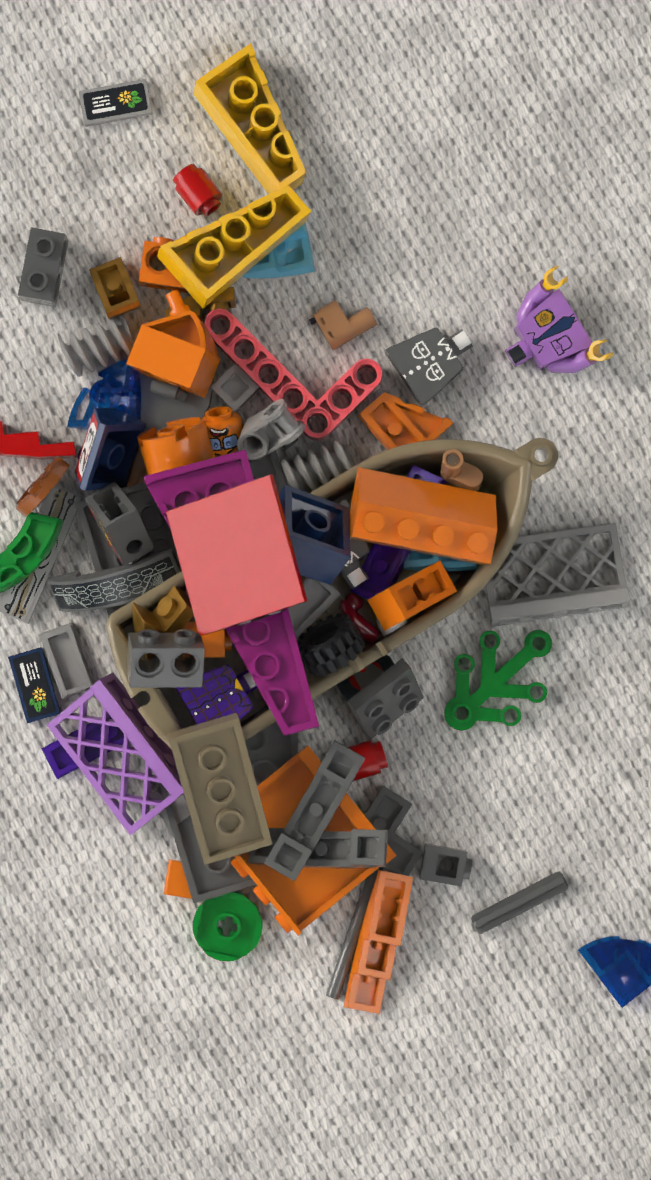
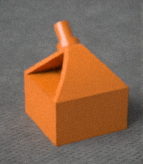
(176, 349)

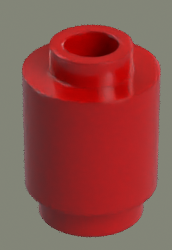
(197, 190)
(374, 758)

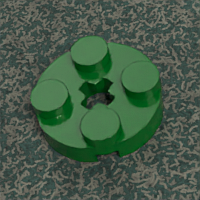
(211, 937)

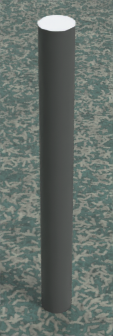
(351, 939)

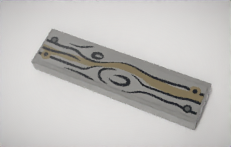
(23, 598)

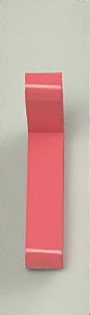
(287, 382)

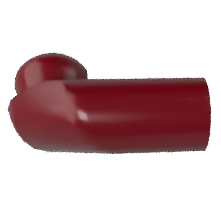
(350, 607)

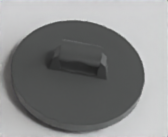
(166, 403)

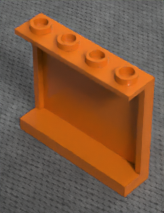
(315, 888)

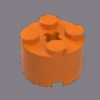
(176, 445)

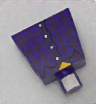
(220, 695)

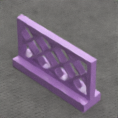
(136, 731)

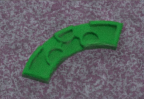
(28, 549)

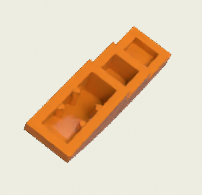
(377, 941)

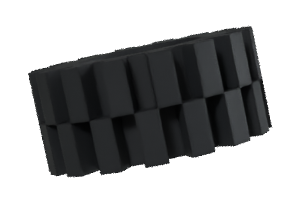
(330, 644)

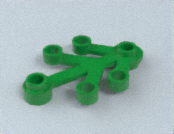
(493, 683)

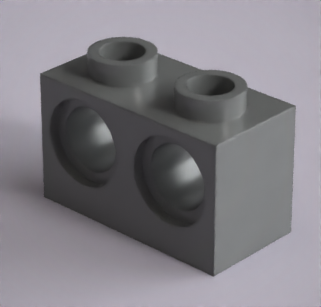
(43, 267)
(164, 668)

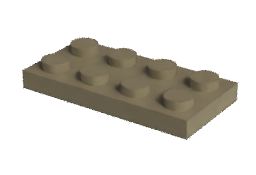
(220, 788)

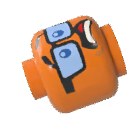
(223, 429)

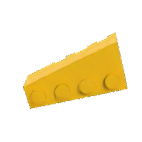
(251, 120)
(223, 251)

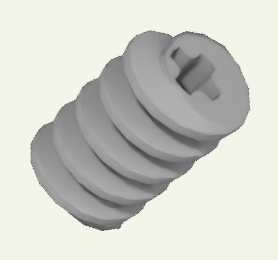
(97, 346)
(317, 468)

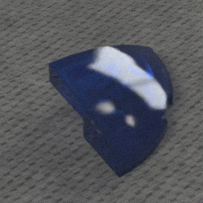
(117, 389)
(620, 965)

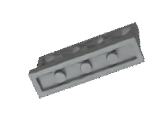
(566, 602)

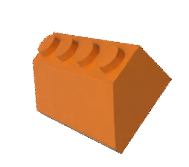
(423, 516)

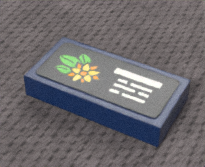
(34, 685)

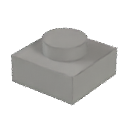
(235, 387)

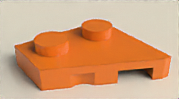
(401, 423)

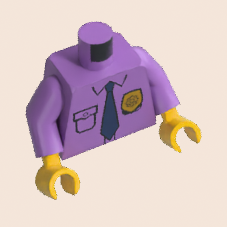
(552, 331)

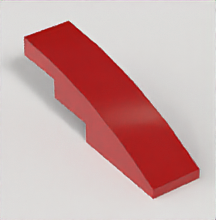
(30, 446)

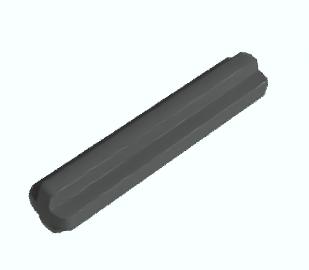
(519, 902)

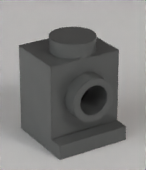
(431, 869)

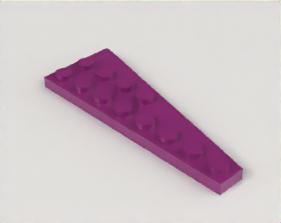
(265, 644)

